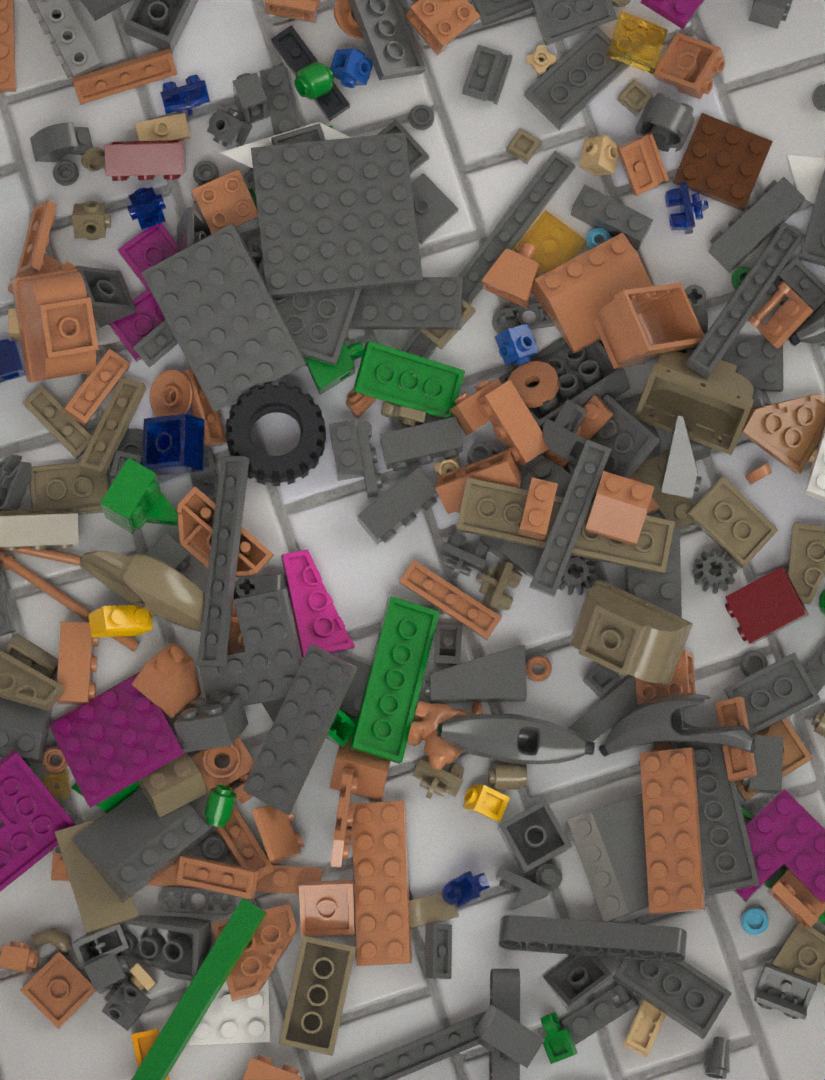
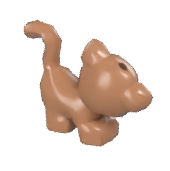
(424, 728)

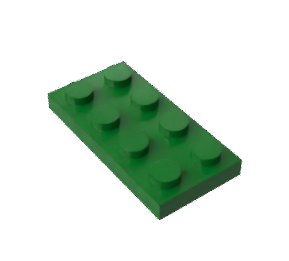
(408, 380)

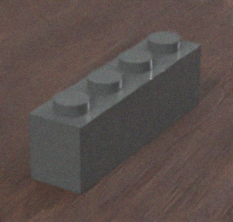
(756, 225)

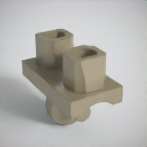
(494, 584)
(439, 780)

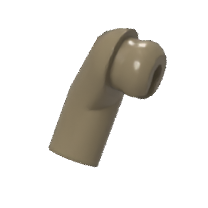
(53, 936)

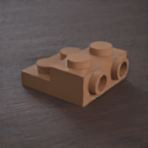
(690, 65)
(18, 957)

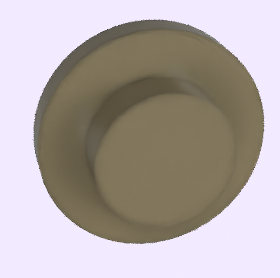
(93, 159)

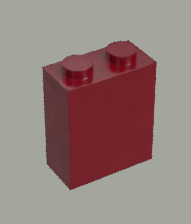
(765, 606)

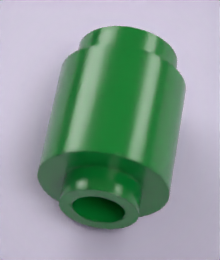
(219, 806)

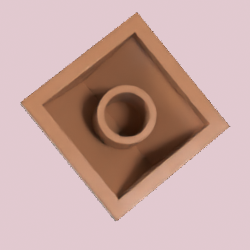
(367, 768)

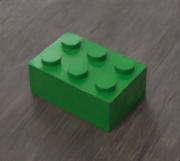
(131, 496)

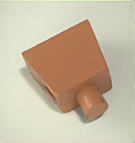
(513, 275)

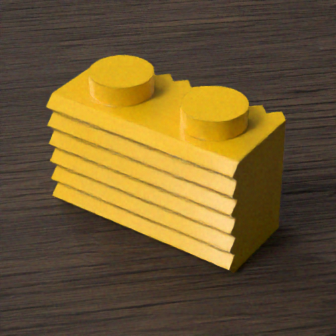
(119, 621)

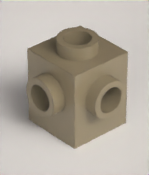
(90, 220)

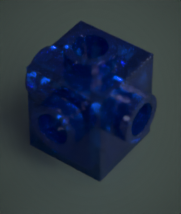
(146, 207)

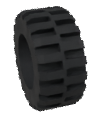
(277, 400)

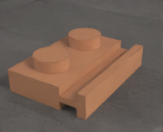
(642, 164)

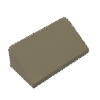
(32, 655)

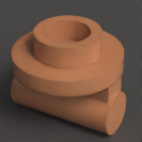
(358, 403)

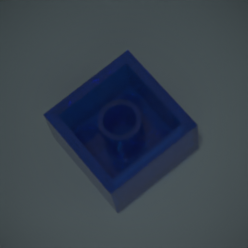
(173, 444)

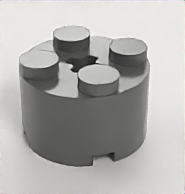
(667, 122)

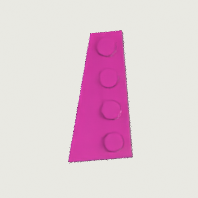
(312, 606)

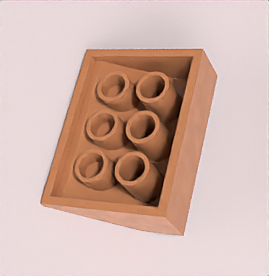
(587, 284)

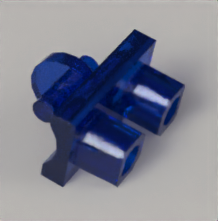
(186, 96)
(685, 219)
(464, 889)

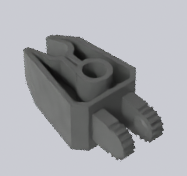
(13, 481)

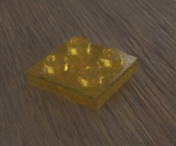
(637, 42)
(553, 242)

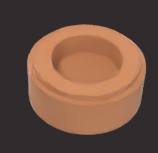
(758, 473)

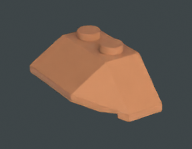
(195, 535)

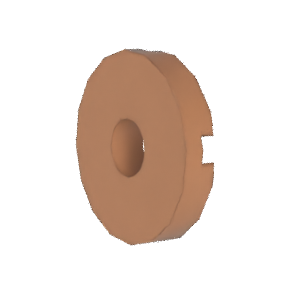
(535, 372)

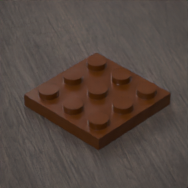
(722, 161)

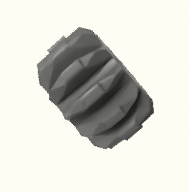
(704, 567)
(583, 579)

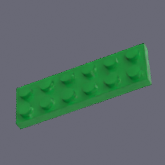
(394, 680)

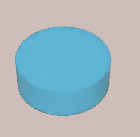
(754, 921)

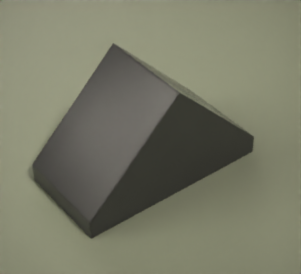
(98, 945)

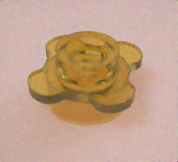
(61, 780)

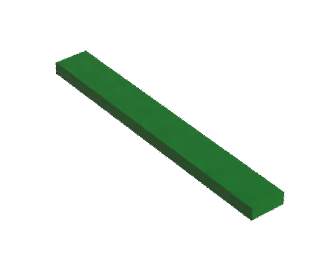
(201, 992)

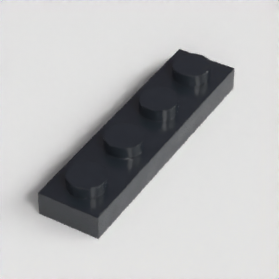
(297, 56)

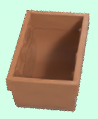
(647, 323)
(55, 324)

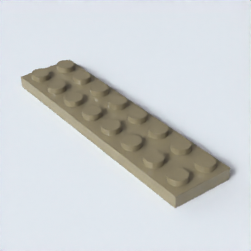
(497, 510)

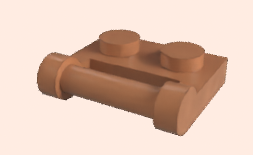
(785, 319)

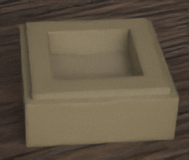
(634, 97)
(523, 146)

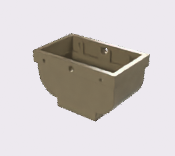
(711, 407)
(629, 634)

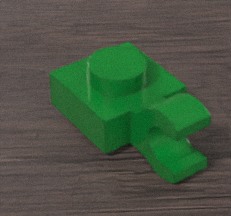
(558, 1042)

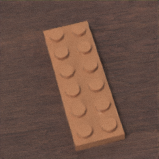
(672, 831)
(381, 884)

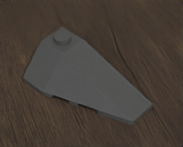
(169, 943)

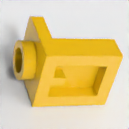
(486, 802)

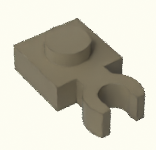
(408, 416)

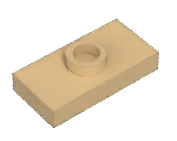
(164, 128)
(644, 1029)

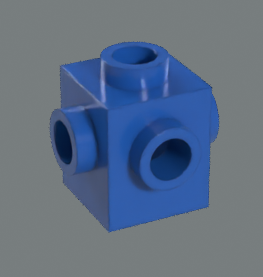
(351, 67)
(517, 345)

